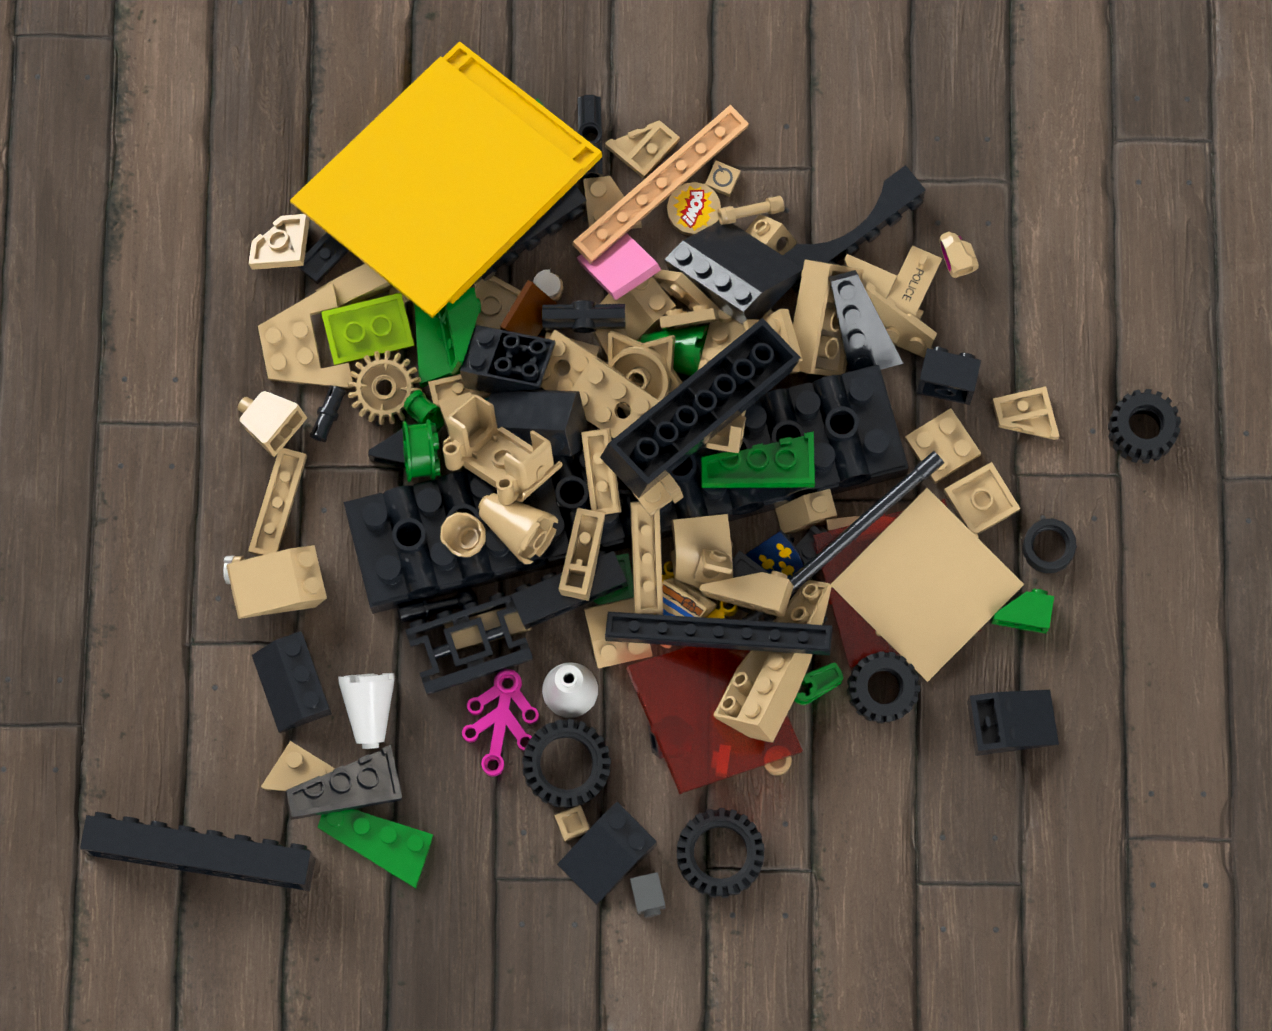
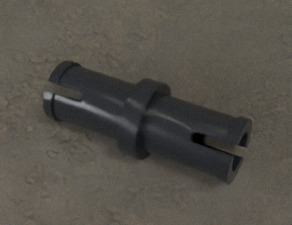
(327, 413)

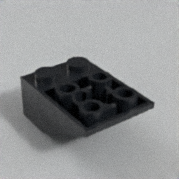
(505, 361)
(1012, 721)

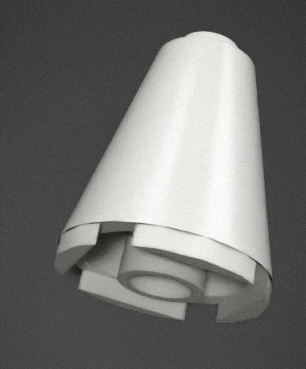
(573, 698)
(368, 705)

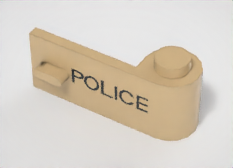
(914, 281)

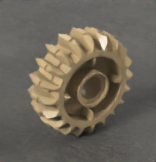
(369, 379)

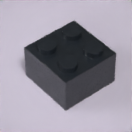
(948, 375)

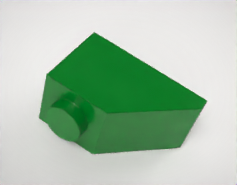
(1027, 612)

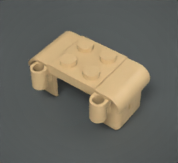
(497, 453)

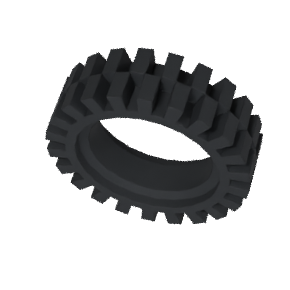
(596, 748)
(725, 819)

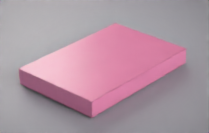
(621, 267)

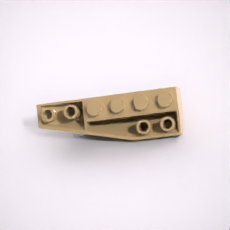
(770, 680)

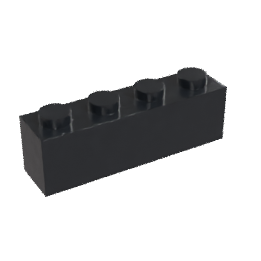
(544, 600)

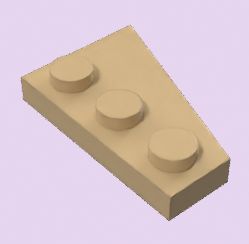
(904, 329)

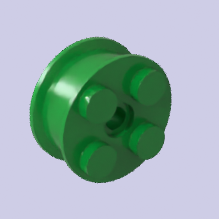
(420, 450)

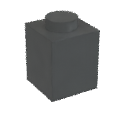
(648, 894)

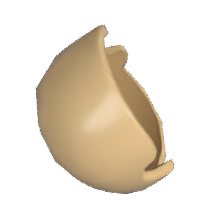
(463, 534)

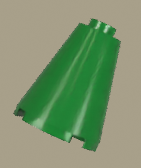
(688, 346)

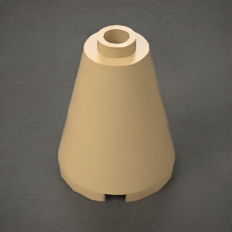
(519, 526)

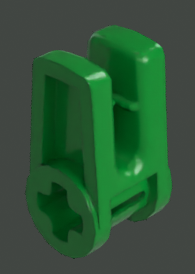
(421, 409)
(819, 682)

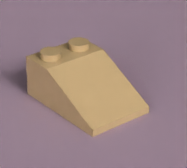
(277, 582)

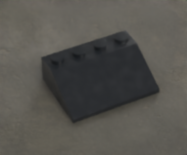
(734, 270)

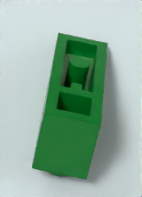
(457, 326)

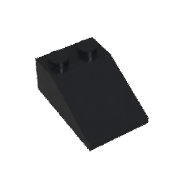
(607, 853)

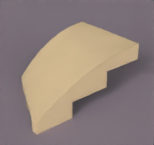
(691, 537)

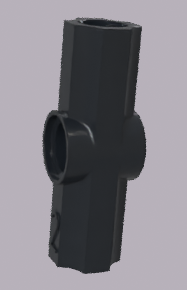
(591, 122)
(583, 316)

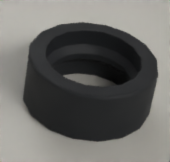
(1057, 526)

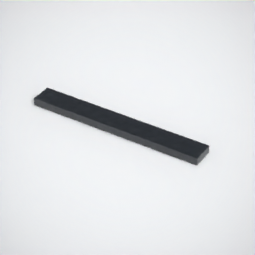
(718, 633)

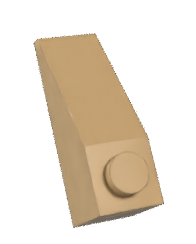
(582, 554)
(756, 591)

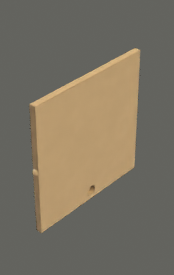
(927, 584)

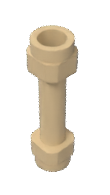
(729, 214)

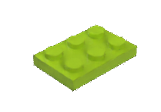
(367, 328)

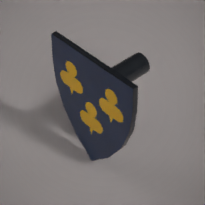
(778, 554)

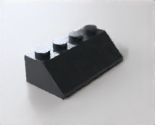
(550, 413)

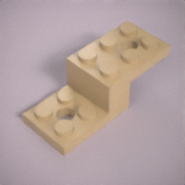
(599, 386)

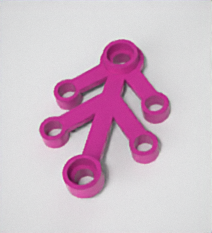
(501, 717)

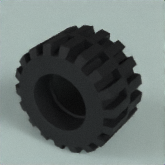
(1151, 405)
(900, 670)

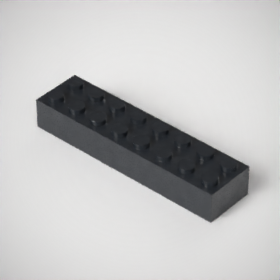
(700, 408)
(198, 852)

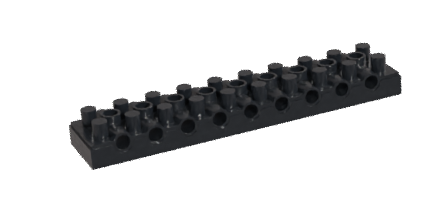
(842, 462)

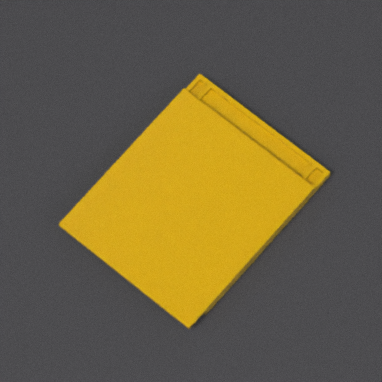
(446, 179)

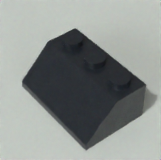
(291, 682)

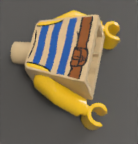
(685, 601)

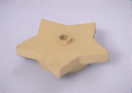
(650, 359)

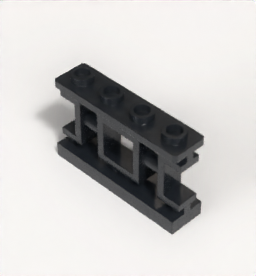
(476, 666)

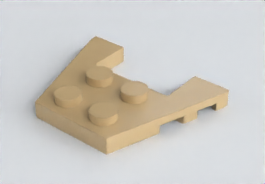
(292, 347)

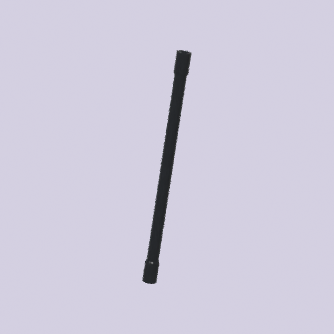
(920, 473)

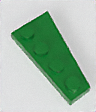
(430, 348)
(763, 466)
(381, 841)

